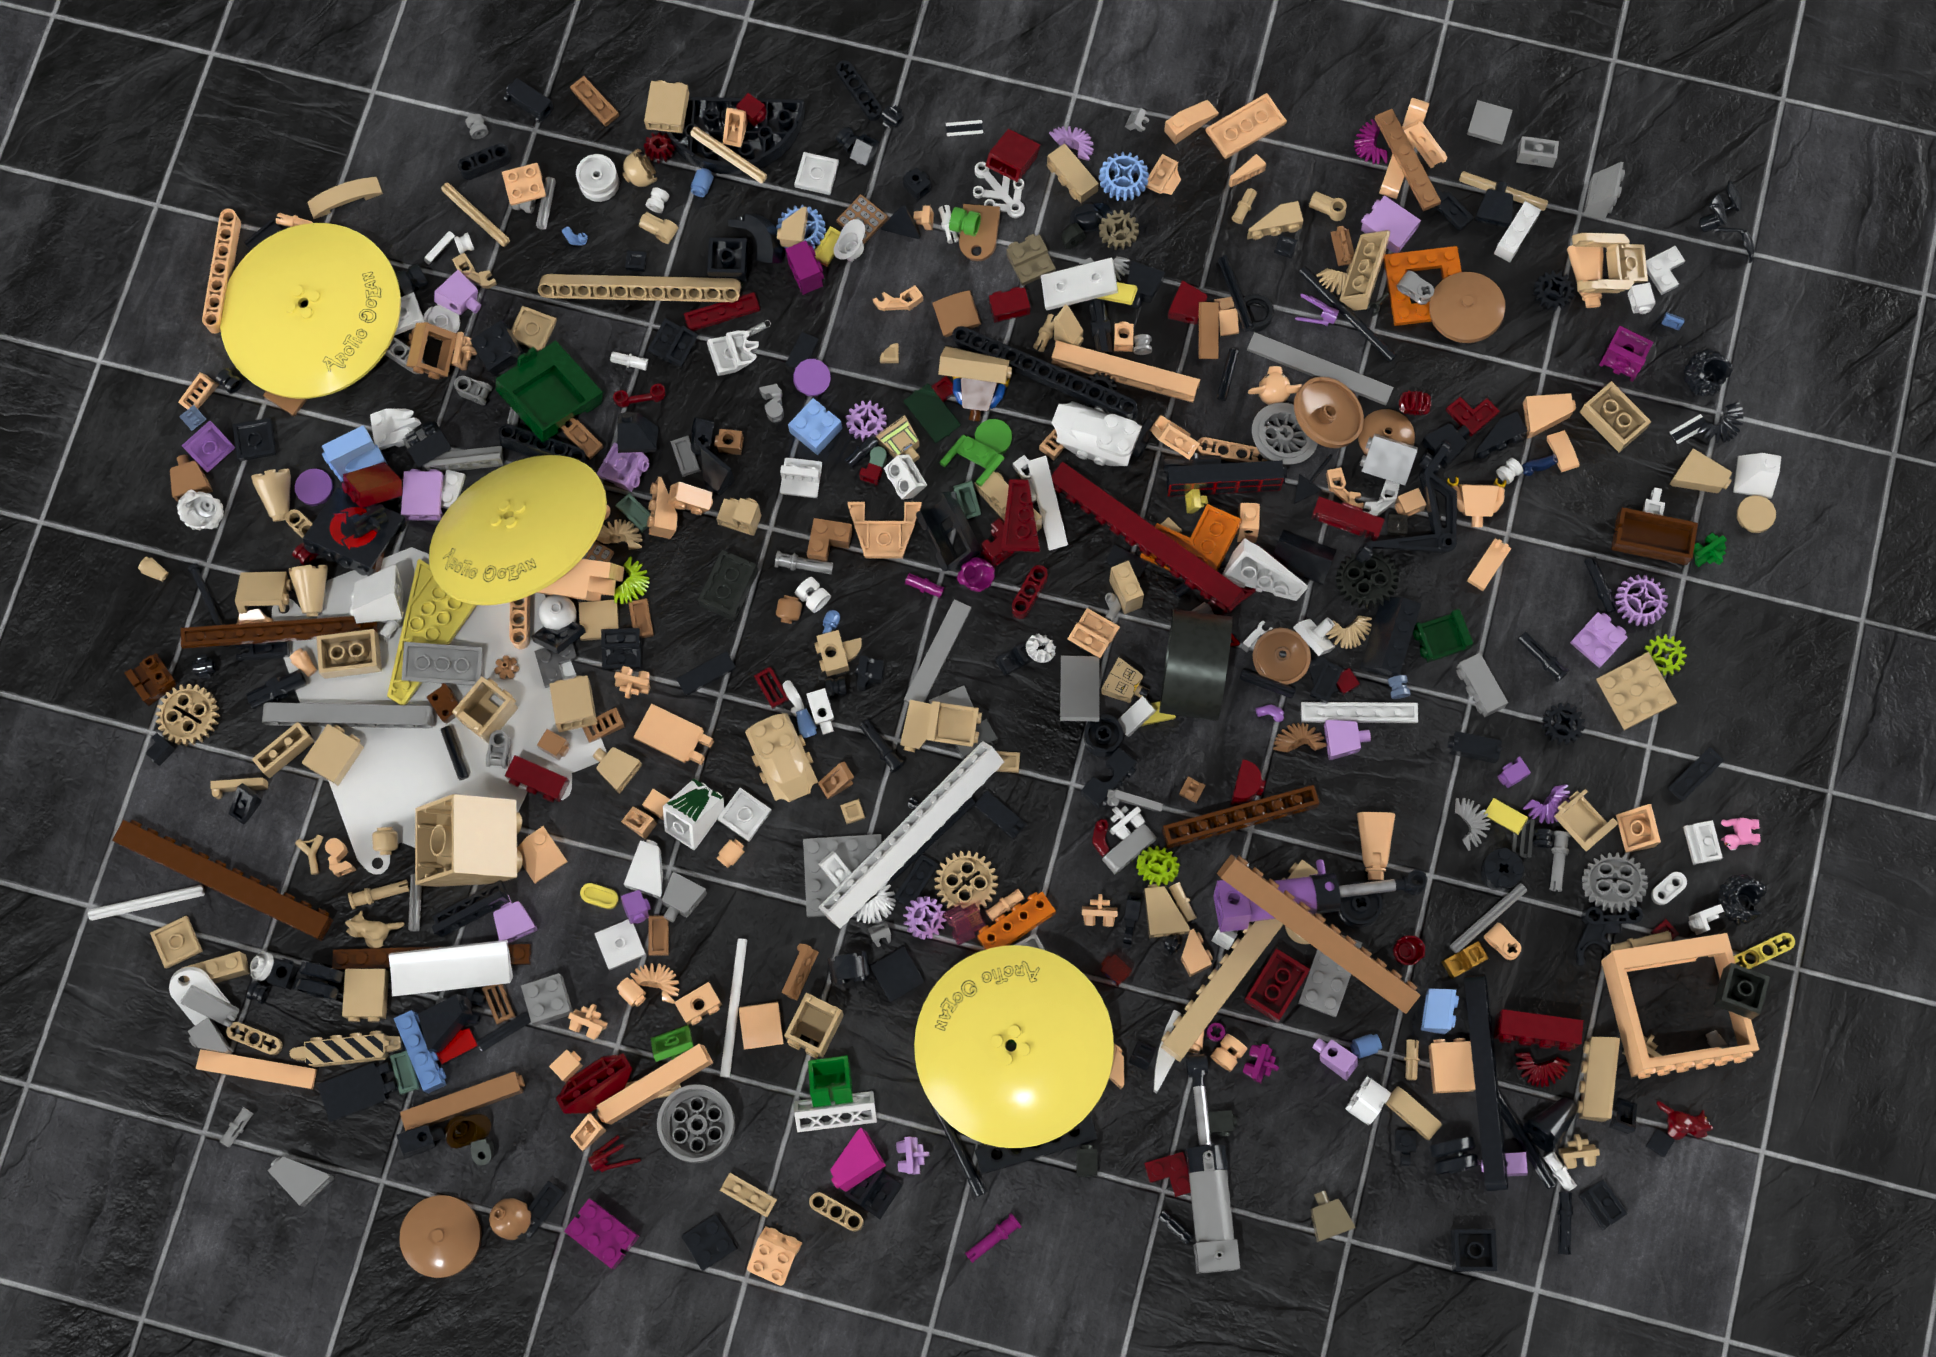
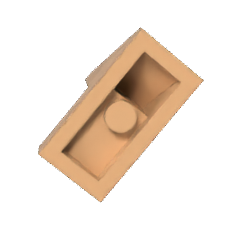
(1227, 317)

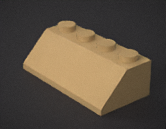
(1364, 270)
(1598, 1078)

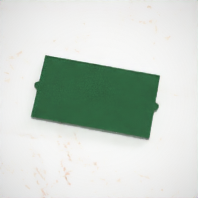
(932, 413)

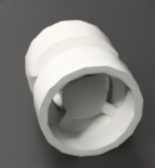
(813, 595)

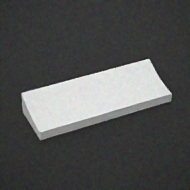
(450, 968)

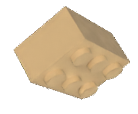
(1615, 416)
(349, 653)

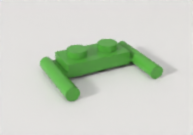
(976, 453)

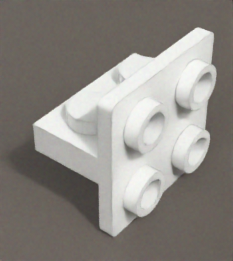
(800, 477)

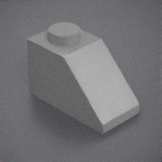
(209, 1037)

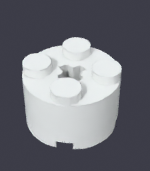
(1368, 1101)

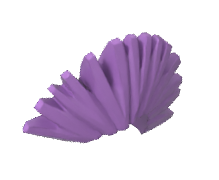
(1549, 807)

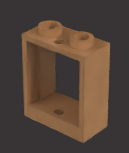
(417, 349)

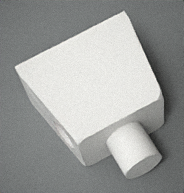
(819, 701)

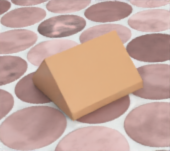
(1638, 829)

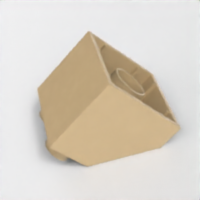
(466, 841)

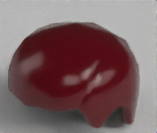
(1409, 950)

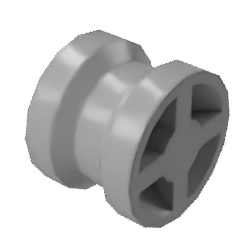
(1142, 344)

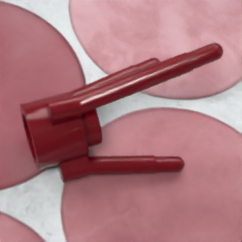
(599, 1158)

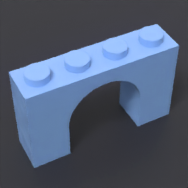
(352, 452)

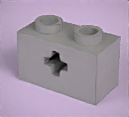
(1537, 151)

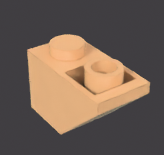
(1194, 955)

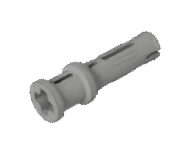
(794, 562)
(1560, 851)

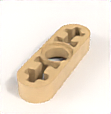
(266, 1049)

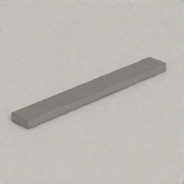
(1319, 367)

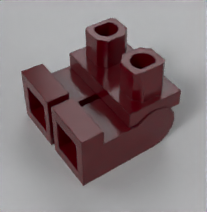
(993, 551)

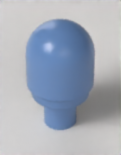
(831, 621)

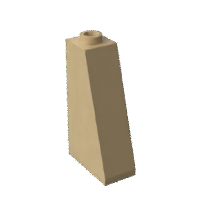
(973, 366)

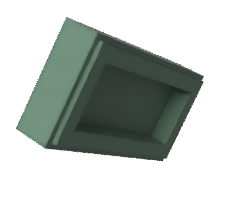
(634, 511)
(404, 1073)

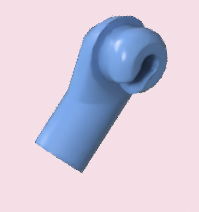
(580, 239)

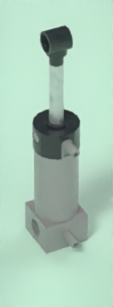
(1209, 1186)

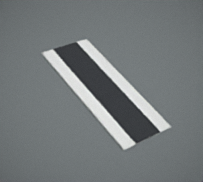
(964, 128)
(1687, 429)

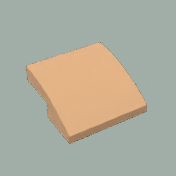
(1093, 633)
(761, 1025)

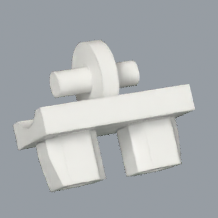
(1120, 828)

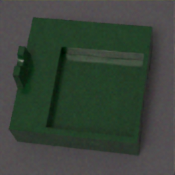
(548, 389)

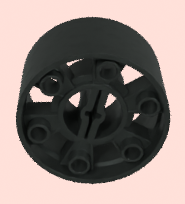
(1196, 665)

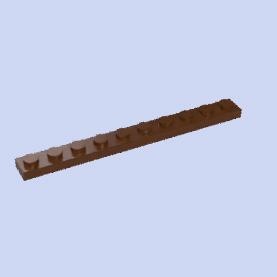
(269, 631)
(379, 957)

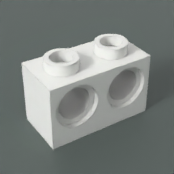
(905, 476)

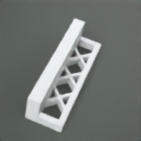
(861, 1102)

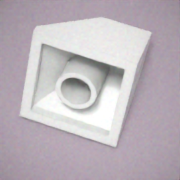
(1757, 474)

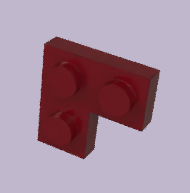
(1472, 418)
(1170, 1167)

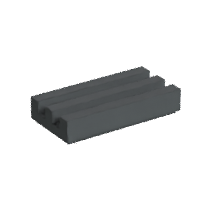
(1522, 840)

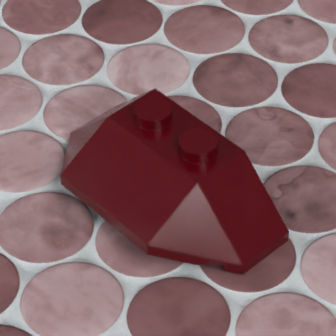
(594, 1084)

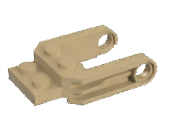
(1624, 262)

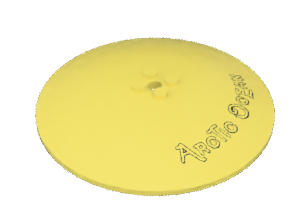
(332, 339)
(496, 558)
(1059, 1055)

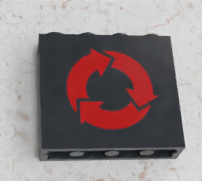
(336, 539)

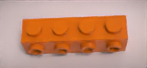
(1017, 923)

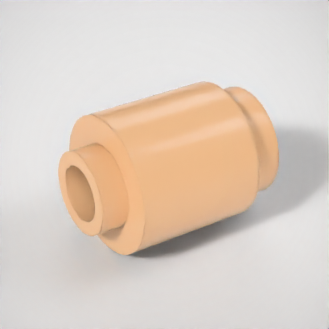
(730, 853)
(631, 992)

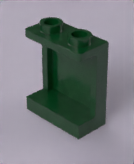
(1442, 636)

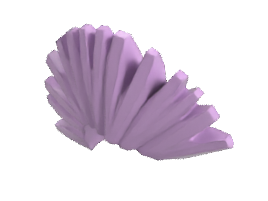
(1075, 139)

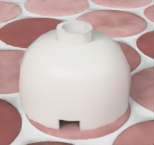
(557, 612)

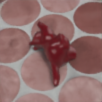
(1681, 1123)

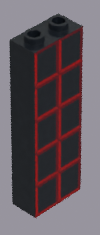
(1226, 478)

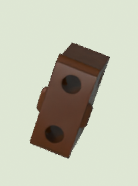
(446, 702)

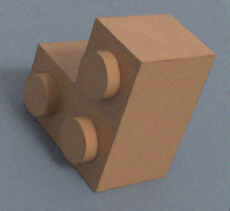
(827, 534)

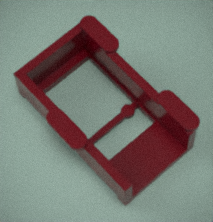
(1347, 518)

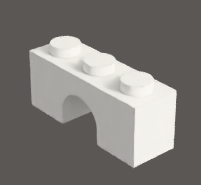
(1517, 231)

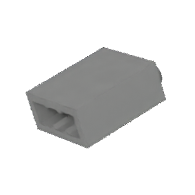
(1388, 459)

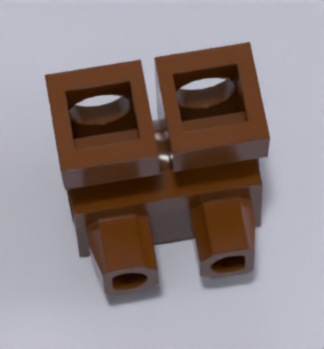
(151, 679)

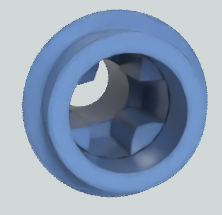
(805, 723)

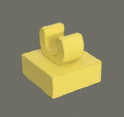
(1194, 501)

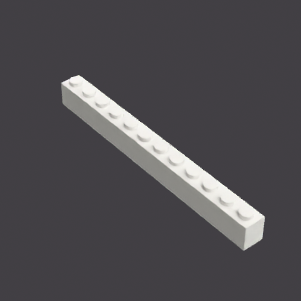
(911, 834)

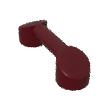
(657, 393)

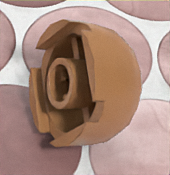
(509, 1218)

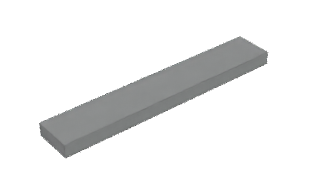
(938, 652)

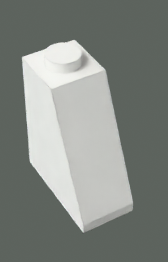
(646, 870)

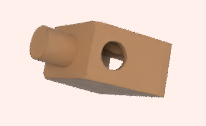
(188, 477)

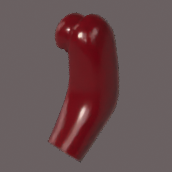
(1099, 837)

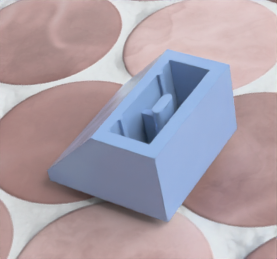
(1439, 1010)

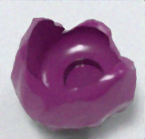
(976, 574)

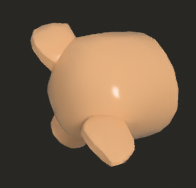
(1275, 387)

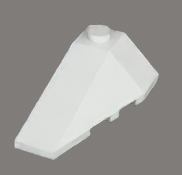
(1257, 569)

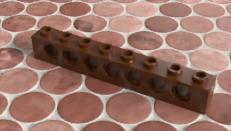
(1240, 816)

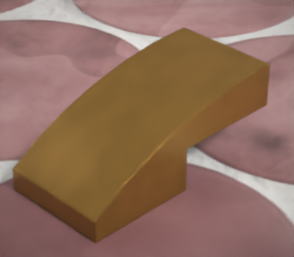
(1465, 960)

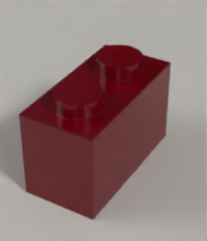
(1009, 304)

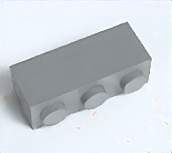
(1481, 685)

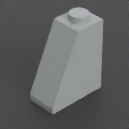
(299, 1179)

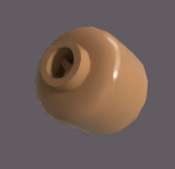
(789, 609)

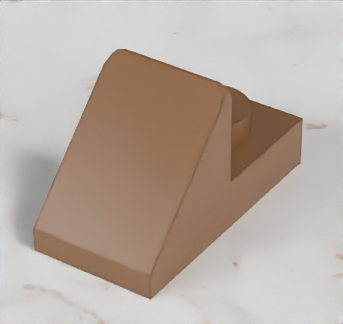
(836, 780)

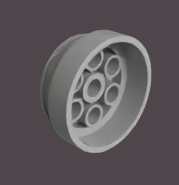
(683, 1100)

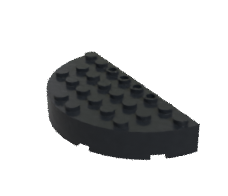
(760, 144)

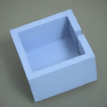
(815, 426)

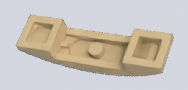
(344, 194)

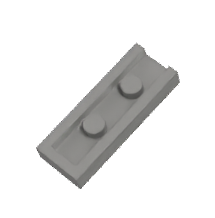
(1116, 796)
(210, 1006)

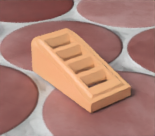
(1248, 170)
(207, 391)
(1043, 447)

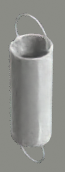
(757, 328)

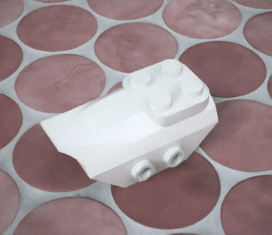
(1095, 434)

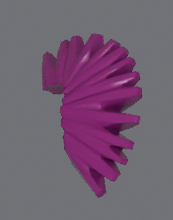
(1367, 144)

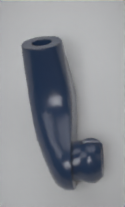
(1539, 464)

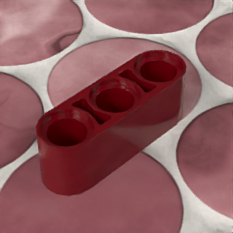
(1030, 583)

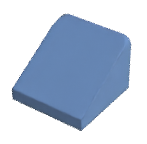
(1672, 321)

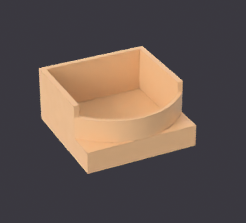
(587, 581)

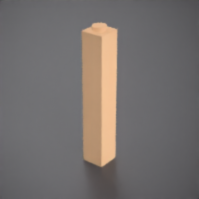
(654, 1084)

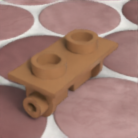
(1342, 246)

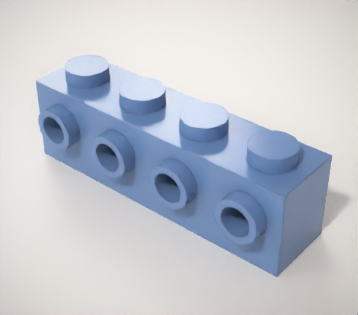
(423, 1061)

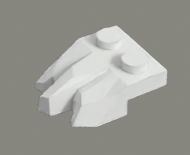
(732, 352)
(391, 426)

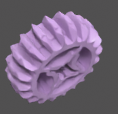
(1656, 601)

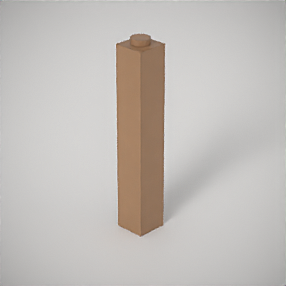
(463, 1101)

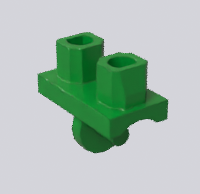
(1712, 552)

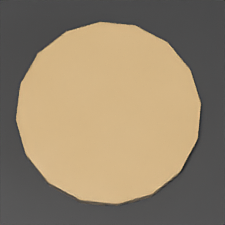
(1756, 514)

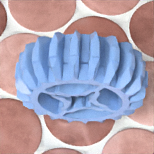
(1129, 187)
(815, 224)

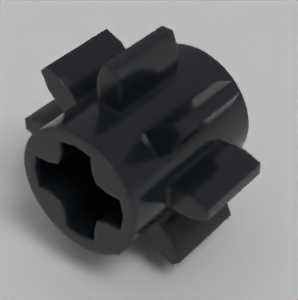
(892, 116)
(204, 666)

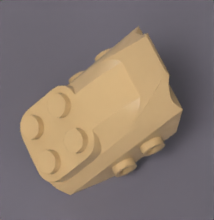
(781, 757)

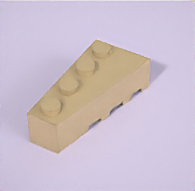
(995, 494)

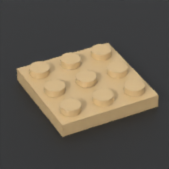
(1636, 691)

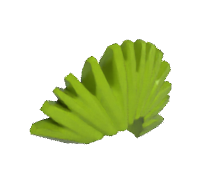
(633, 584)

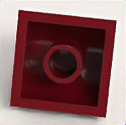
(1248, 784)

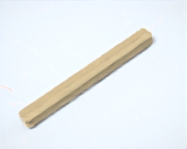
(728, 154)
(1518, 196)
(475, 214)

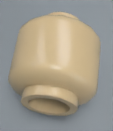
(385, 840)

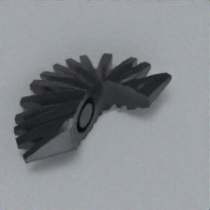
(1725, 425)

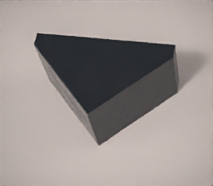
(1624, 1116)

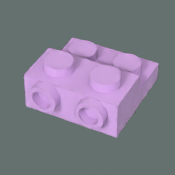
(623, 468)
(1599, 639)

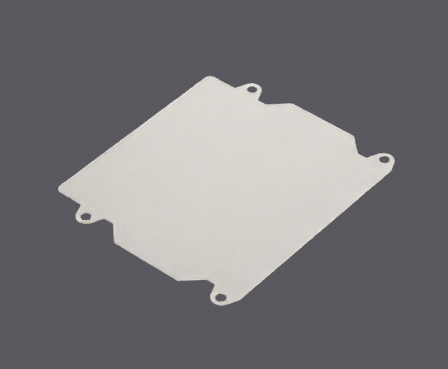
(412, 765)

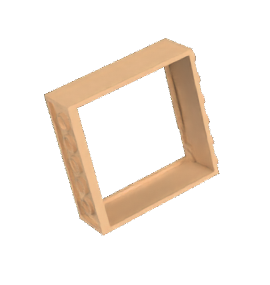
(1664, 954)

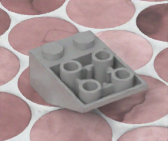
(1604, 191)

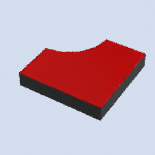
(458, 1046)

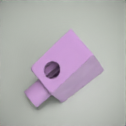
(457, 294)
(1344, 738)
(513, 922)
(1342, 1064)
(1516, 1164)

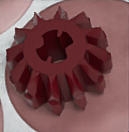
(655, 153)
(1415, 403)

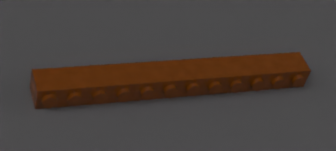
(223, 880)

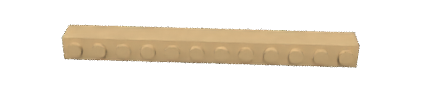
(1226, 979)

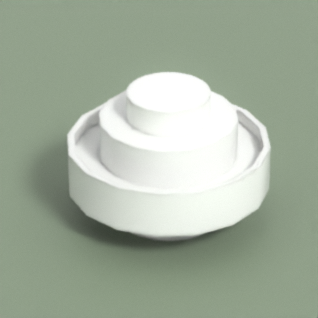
(261, 965)

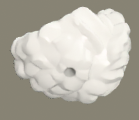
(200, 510)

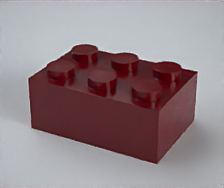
(1276, 985)

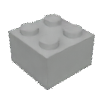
(547, 999)

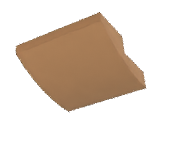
(956, 311)

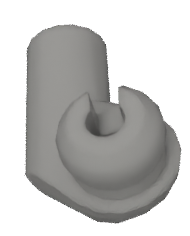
(1114, 606)

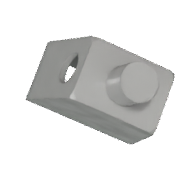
(681, 897)

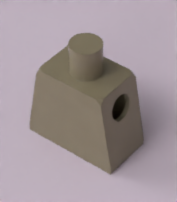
(1329, 1217)

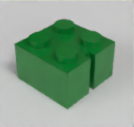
(830, 1081)

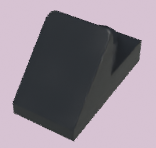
(244, 803)

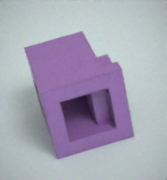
(1514, 773)

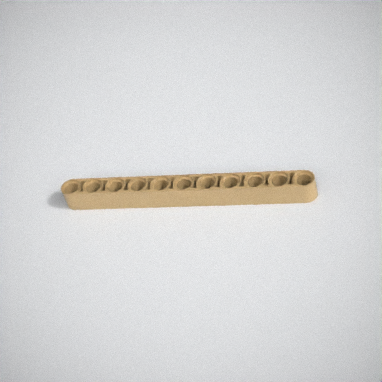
(648, 286)

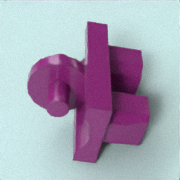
(1263, 1065)

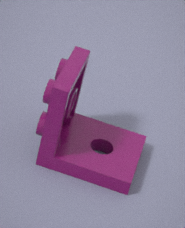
(1623, 360)

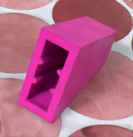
(856, 1162)

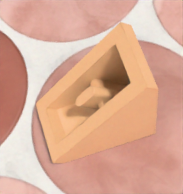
(735, 127)
(639, 822)
(587, 1132)

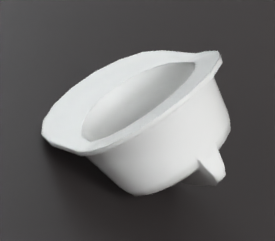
(850, 243)

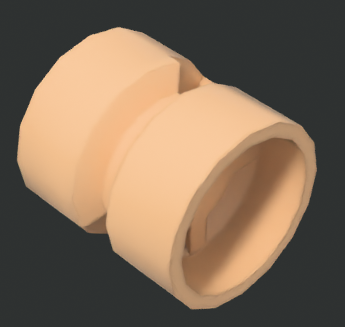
(1226, 1059)

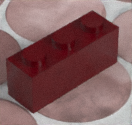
(536, 779)

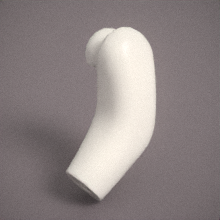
(793, 696)

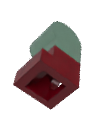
(875, 467)

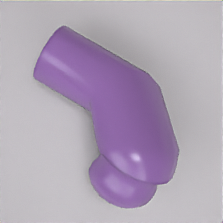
(1272, 710)

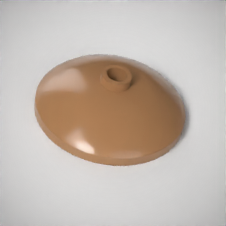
(1383, 420)
(1282, 668)

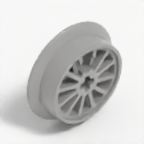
(1282, 436)

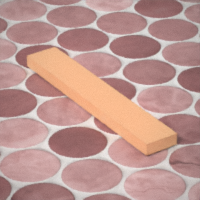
(256, 1069)

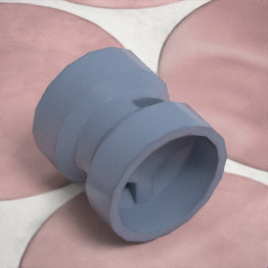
(1399, 687)

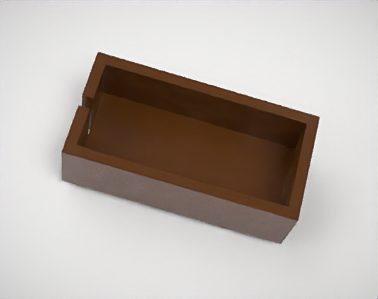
(1654, 536)

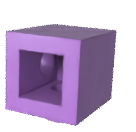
(635, 907)

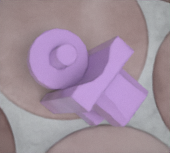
(914, 1155)

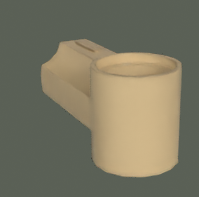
(1327, 205)
(662, 229)

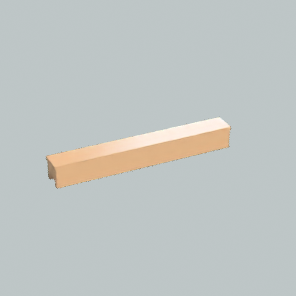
(1125, 371)

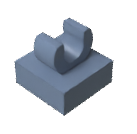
(192, 417)

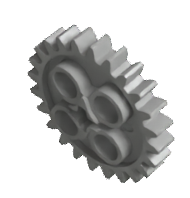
(1613, 897)

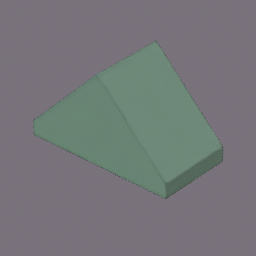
(967, 499)

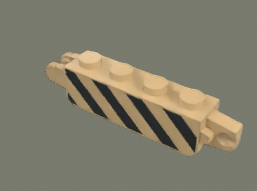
(346, 1050)

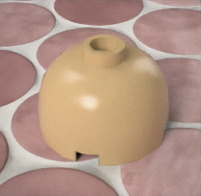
(638, 169)

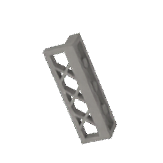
(468, 459)

